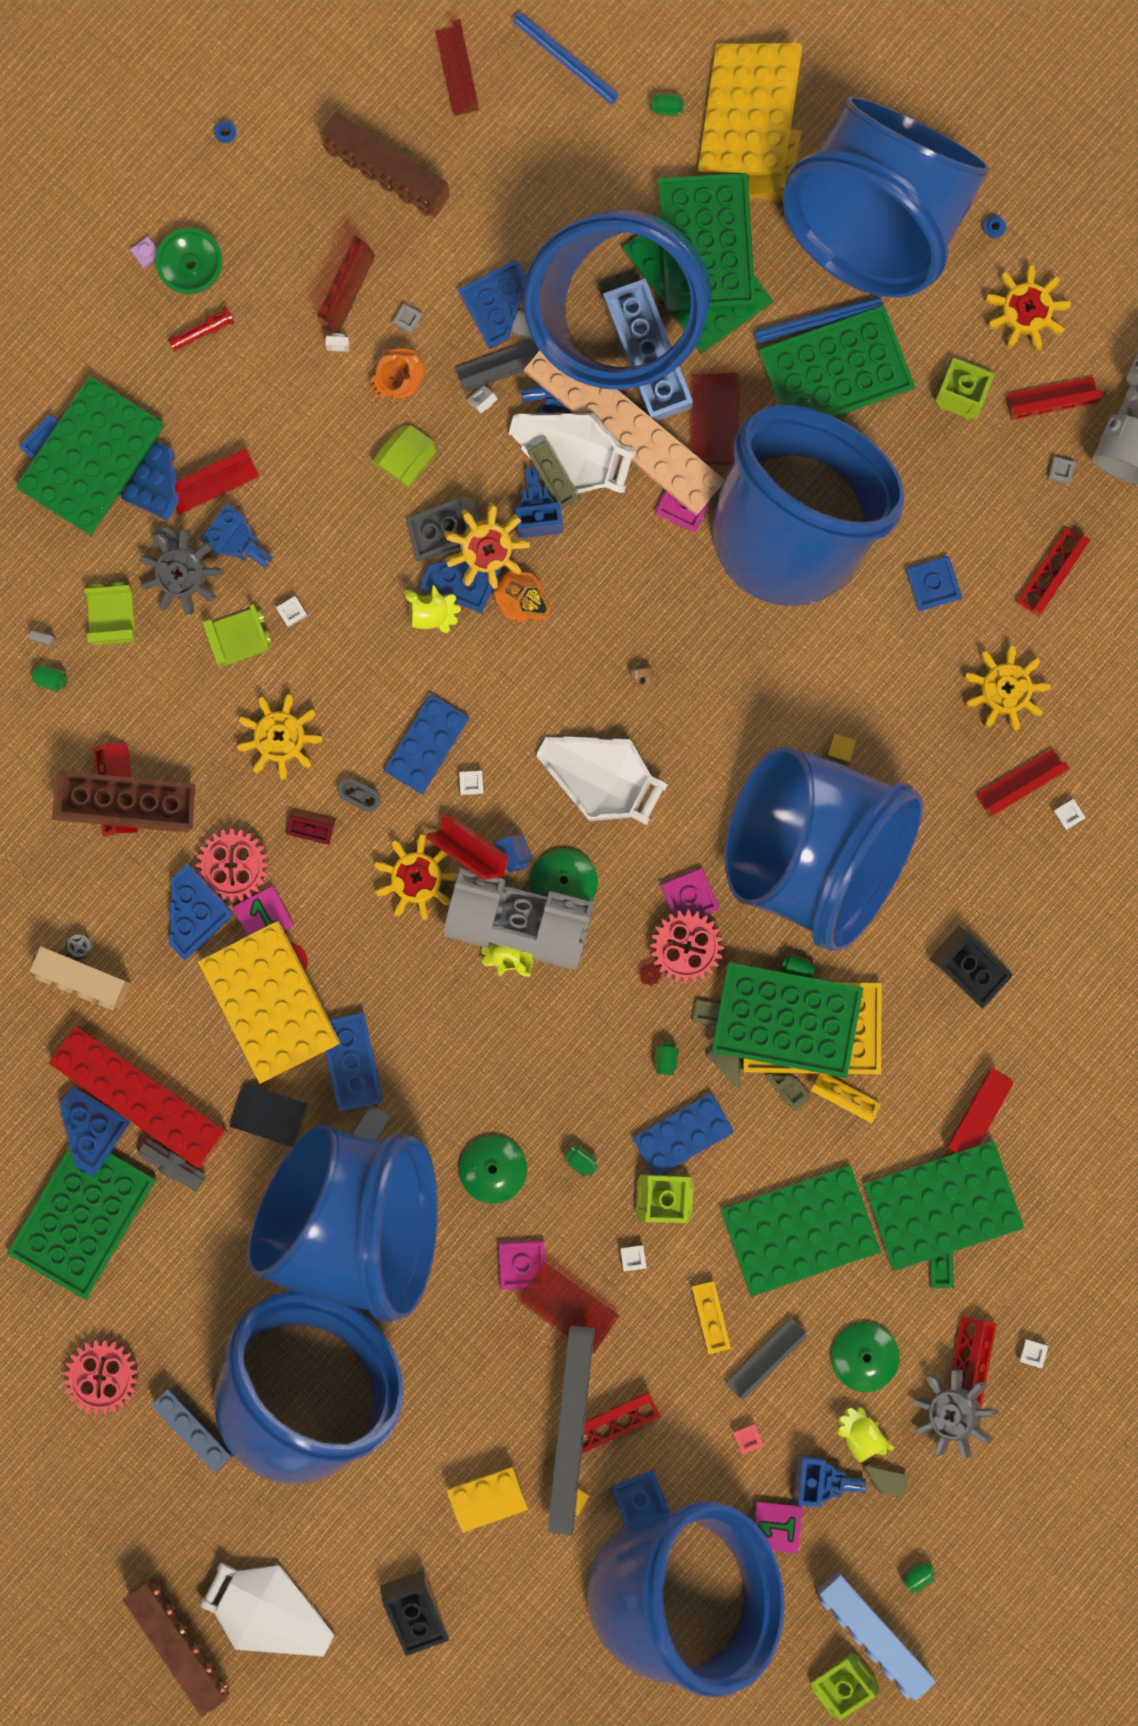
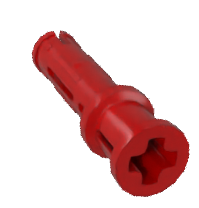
(211, 324)

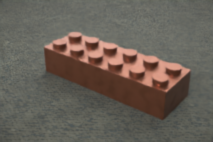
(385, 165)
(123, 801)
(176, 1646)

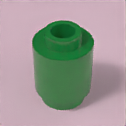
(667, 104)
(49, 678)
(798, 966)
(666, 1058)
(581, 1161)
(918, 1577)

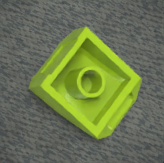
(964, 388)
(405, 455)
(664, 1198)
(845, 1686)

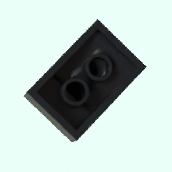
(971, 966)
(269, 1115)
(414, 1613)

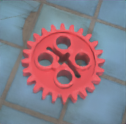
(253, 864)
(693, 926)
(121, 1380)

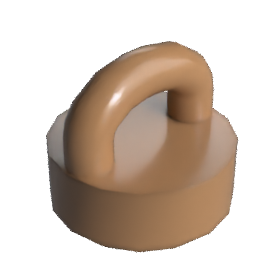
(639, 673)

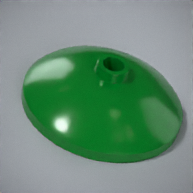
(187, 247)
(567, 863)
(510, 1169)
(849, 1351)

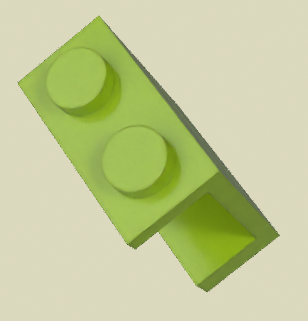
(110, 614)
(237, 637)

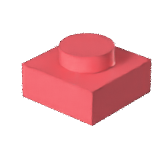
(748, 1438)

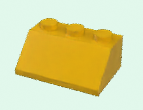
(772, 187)
(487, 1499)

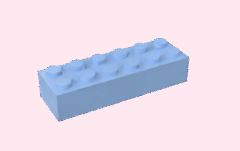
(643, 340)
(872, 1632)

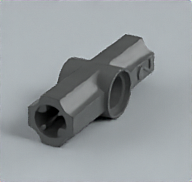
(171, 1165)

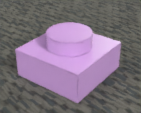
(145, 252)

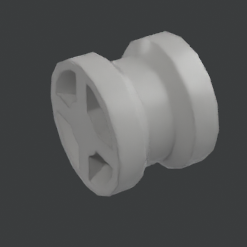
(76, 943)

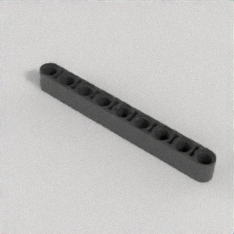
(571, 1430)

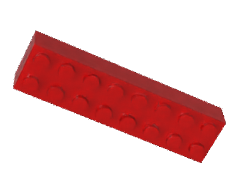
(137, 1097)

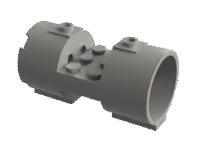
(1119, 442)
(493, 913)

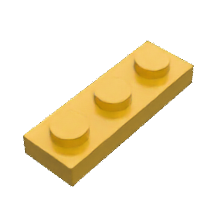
(846, 1097)
(711, 1317)

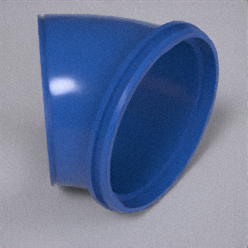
(881, 199)
(549, 281)
(777, 543)
(819, 843)
(350, 1222)
(265, 1443)
(628, 1605)

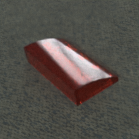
(345, 286)
(715, 417)
(566, 1304)

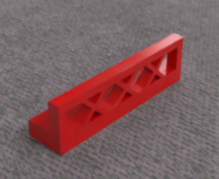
(1056, 581)
(981, 1348)
(614, 1413)

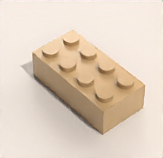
(79, 977)

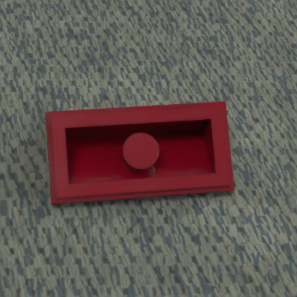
(310, 826)

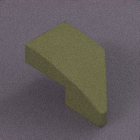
(729, 1066)
(790, 1090)
(887, 1481)

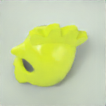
(432, 610)
(507, 958)
(862, 1435)

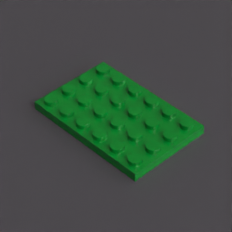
(717, 222)
(719, 323)
(839, 365)
(90, 456)
(787, 1020)
(943, 1206)
(81, 1222)
(800, 1231)

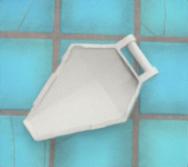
(581, 444)
(602, 776)
(267, 1612)

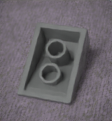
(429, 527)

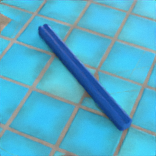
(565, 58)
(816, 320)

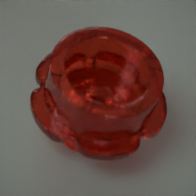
(654, 970)

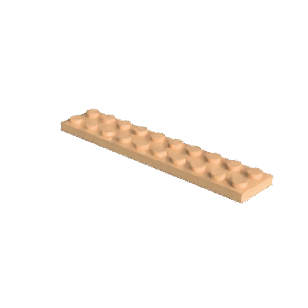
(656, 450)

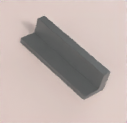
(496, 366)
(767, 1359)

